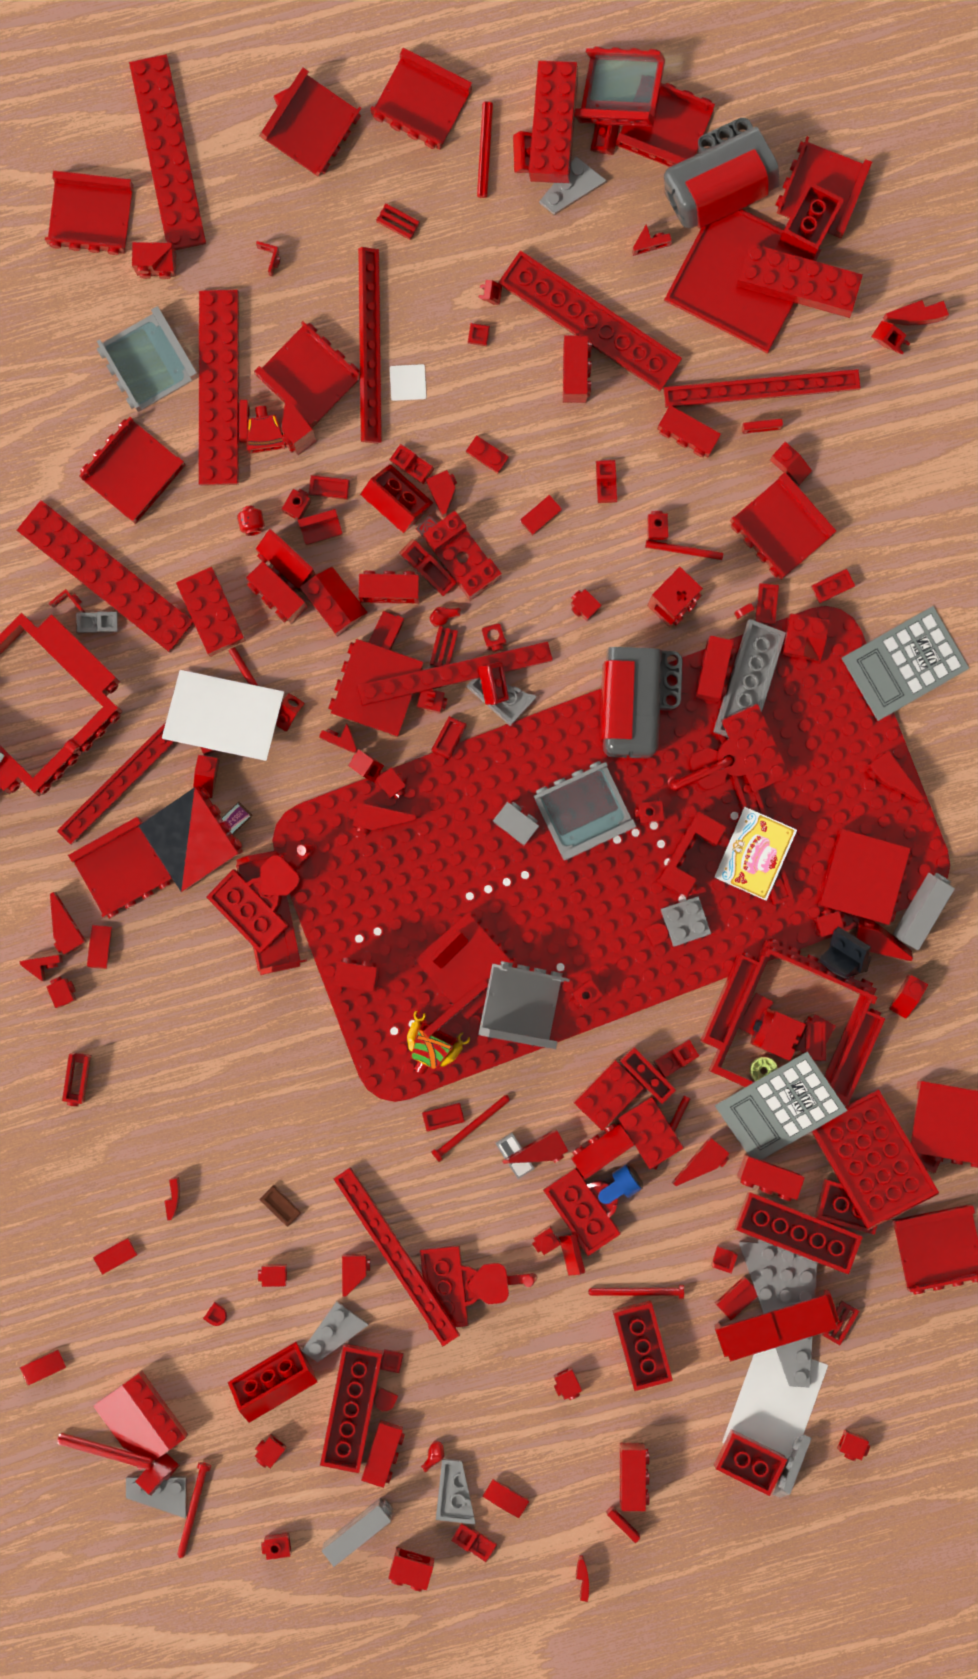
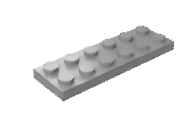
(751, 670)

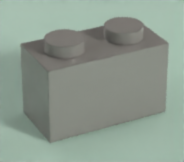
(516, 823)

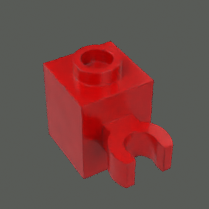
(890, 337)
(432, 701)

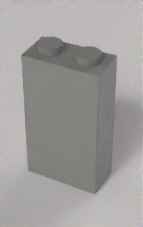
(924, 910)
(357, 1531)

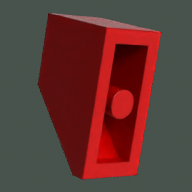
(791, 463)
(443, 490)
(206, 773)
(908, 996)
(353, 1271)

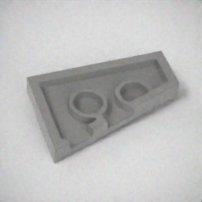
(581, 183)
(509, 709)
(334, 1331)
(792, 1466)
(453, 1495)
(169, 1496)

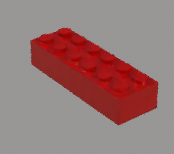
(553, 122)
(799, 280)
(798, 1233)
(351, 1408)

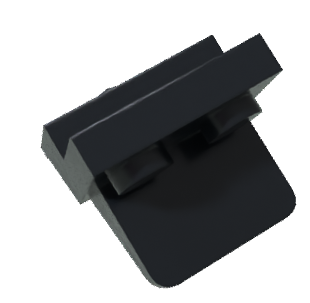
(846, 955)

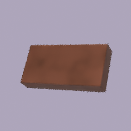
(280, 1206)

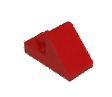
(646, 243)
(345, 741)
(36, 965)

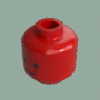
(250, 520)

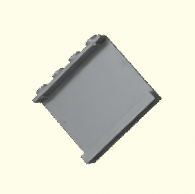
(521, 1004)

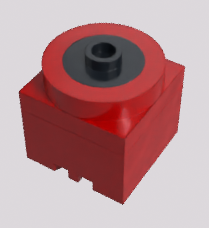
(777, 1033)

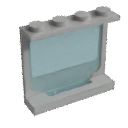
(147, 361)
(584, 810)

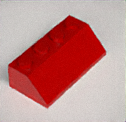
(272, 1382)

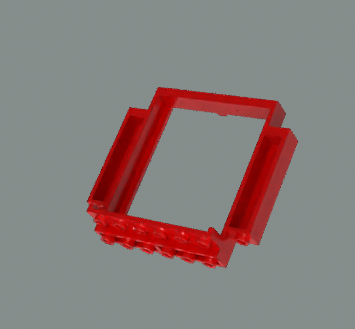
(89, 674)
(739, 988)

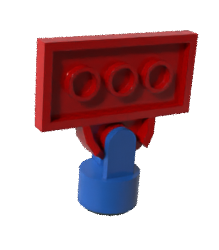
(590, 1206)

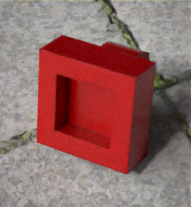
(492, 292)

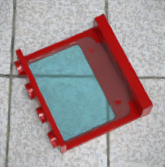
(621, 87)

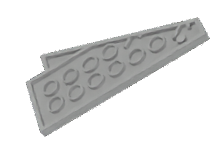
(779, 1282)

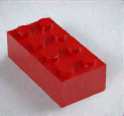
(210, 611)
(642, 1345)

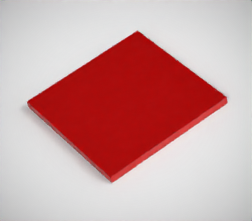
(711, 274)

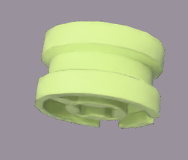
(758, 1063)

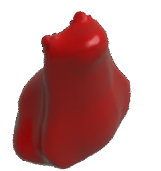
(441, 615)
(435, 1455)

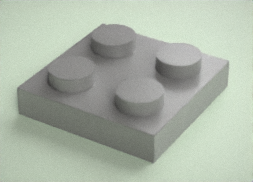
(685, 921)

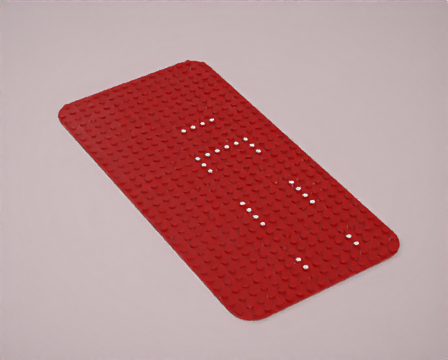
(586, 917)

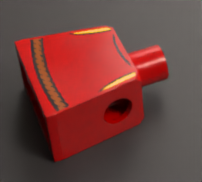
(264, 432)

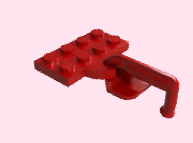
(752, 754)
(246, 902)
(451, 1285)

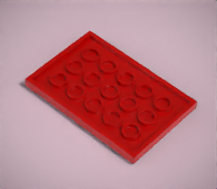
(874, 1160)

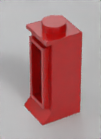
(71, 1098)

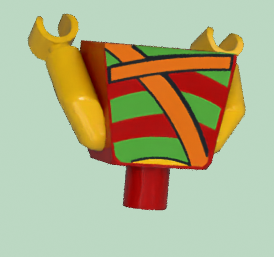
(434, 1052)

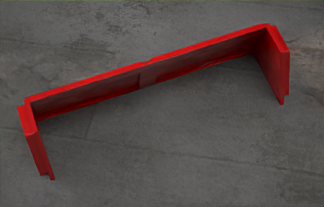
(283, 951)
(778, 1327)

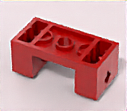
(448, 540)
(675, 597)
(704, 829)

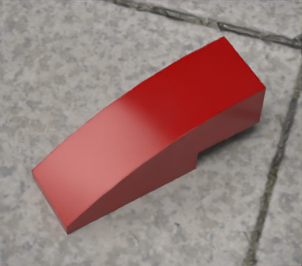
(917, 314)
(427, 567)

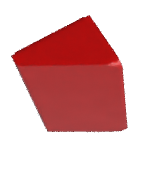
(604, 138)
(522, 150)
(493, 683)
(449, 949)

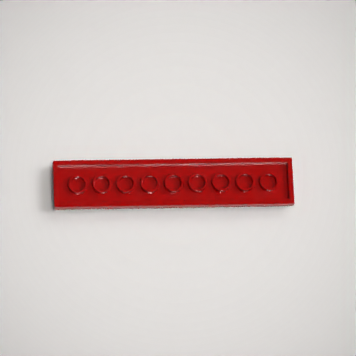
(167, 152)
(589, 318)
(218, 387)
(105, 576)

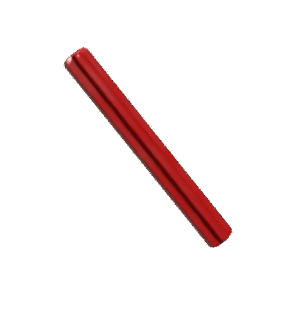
(484, 155)
(104, 1451)

